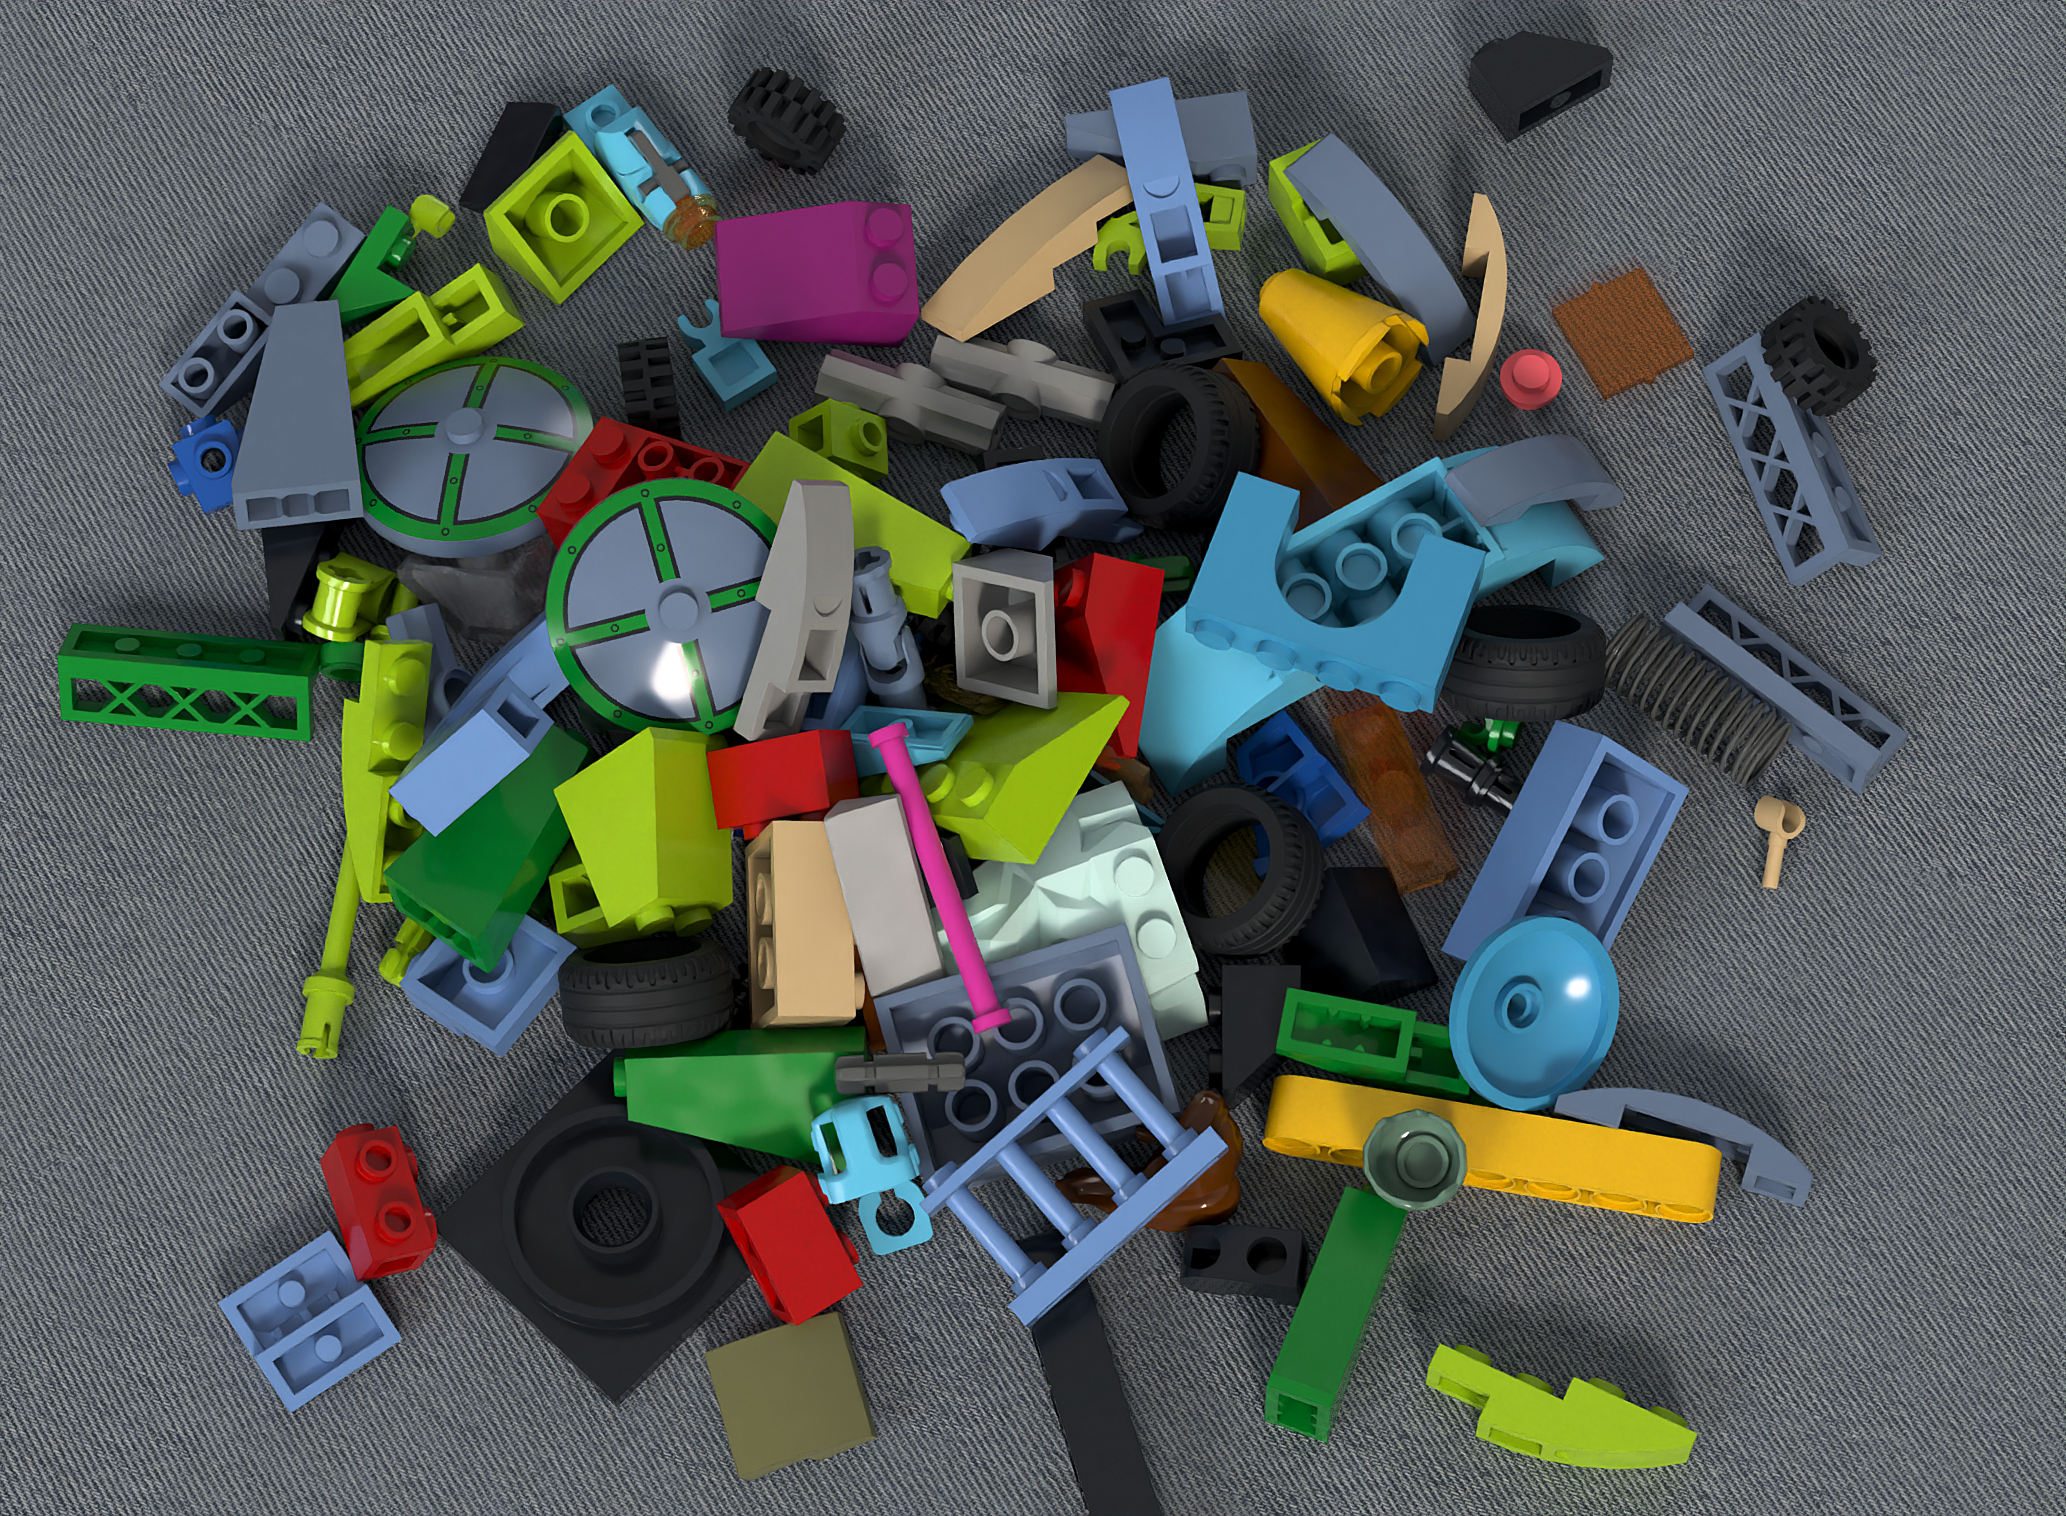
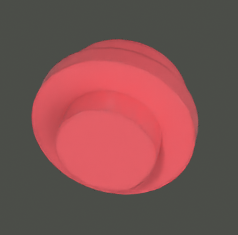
(1530, 379)

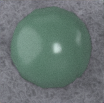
(1415, 1160)

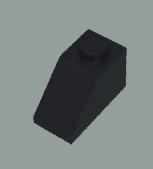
(1535, 79)

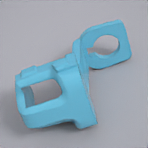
(869, 1171)

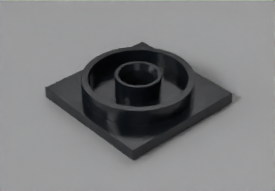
(597, 1303)

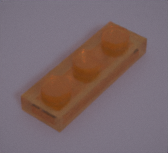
(1394, 790)

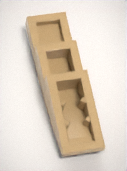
(1020, 255)

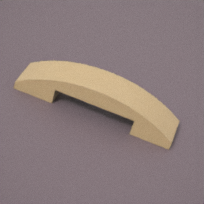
(1464, 379)

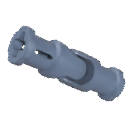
(885, 643)

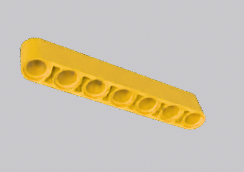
(1507, 1149)

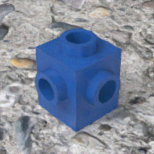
(189, 470)

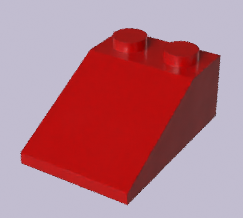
(1107, 634)

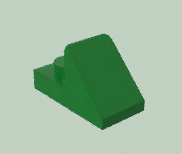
(366, 286)

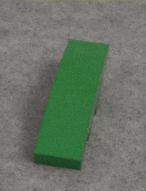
(1373, 1046)

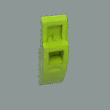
(378, 743)
(1583, 1430)

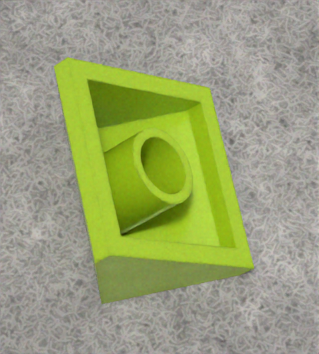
(560, 219)

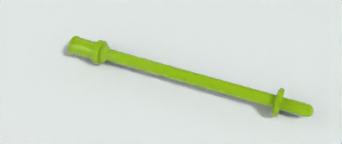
(329, 988)

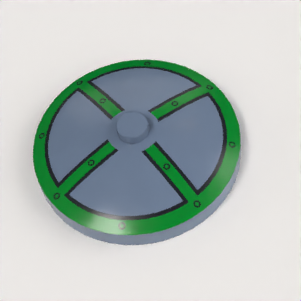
(468, 454)
(660, 604)

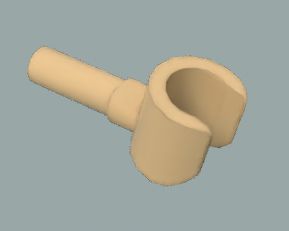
(1783, 822)

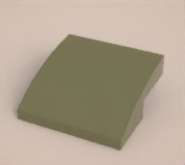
(790, 1395)

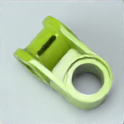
(350, 598)

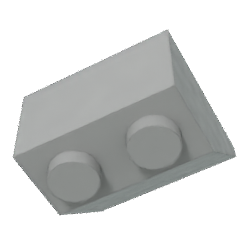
(1006, 626)

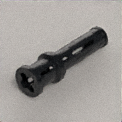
(1471, 772)

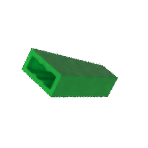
(492, 860)
(743, 1087)
(1334, 1314)

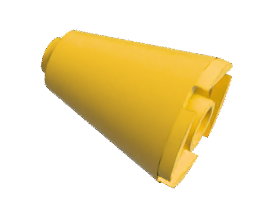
(1344, 342)

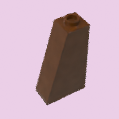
(1299, 446)

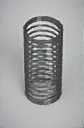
(1758, 749)

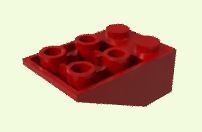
(622, 456)

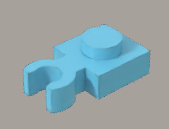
(728, 366)

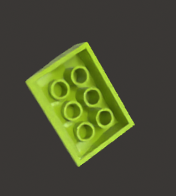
(1013, 773)

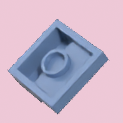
(491, 1005)

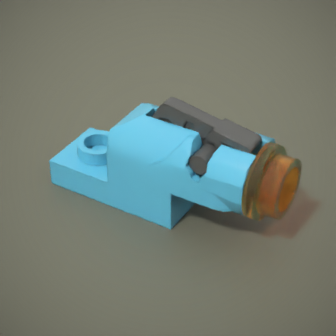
(645, 167)

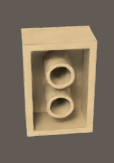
(798, 932)

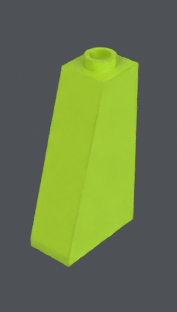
(917, 544)

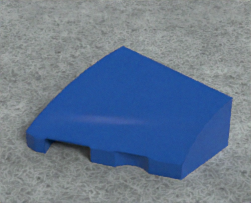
(1296, 769)

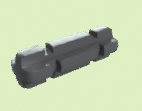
(899, 1073)

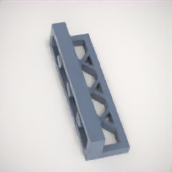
(1812, 457)
(1815, 731)

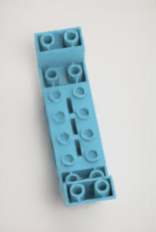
(1338, 577)

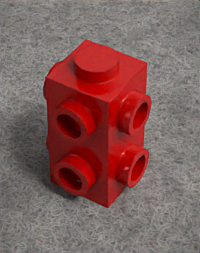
(378, 1201)

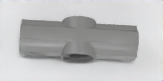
(1024, 379)
(913, 403)

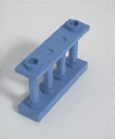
(1084, 1239)

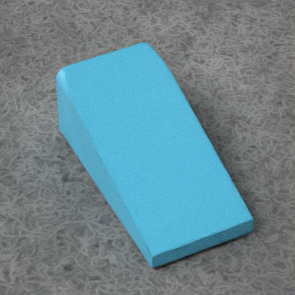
(929, 740)

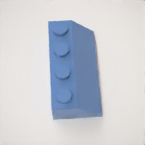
(1572, 841)

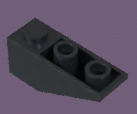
(291, 567)

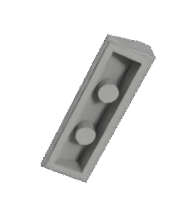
(884, 894)

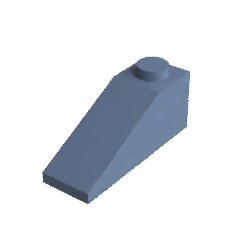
(1214, 131)

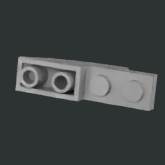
(810, 600)

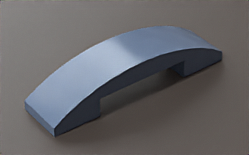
(1385, 241)
(1530, 472)
(1769, 1167)

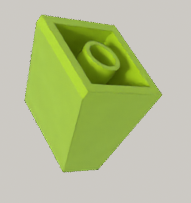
(652, 832)

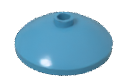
(1557, 1017)

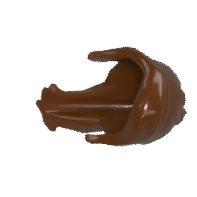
(1206, 1201)

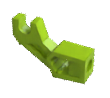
(1223, 230)

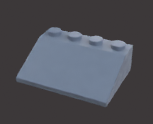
(1055, 1005)

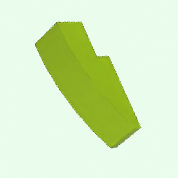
(429, 331)

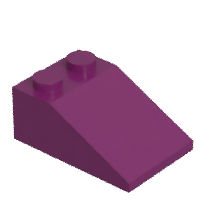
(819, 275)

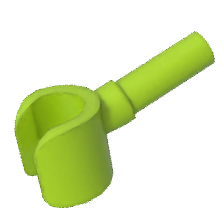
(431, 215)

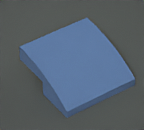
(309, 1321)

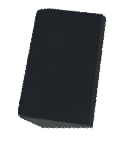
(516, 143)

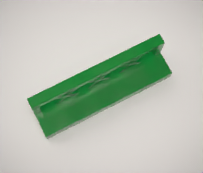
(185, 662)

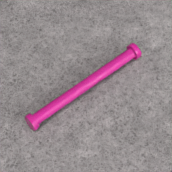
(940, 878)

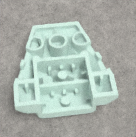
(1089, 878)

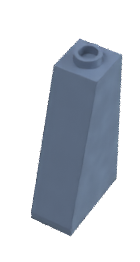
(299, 431)

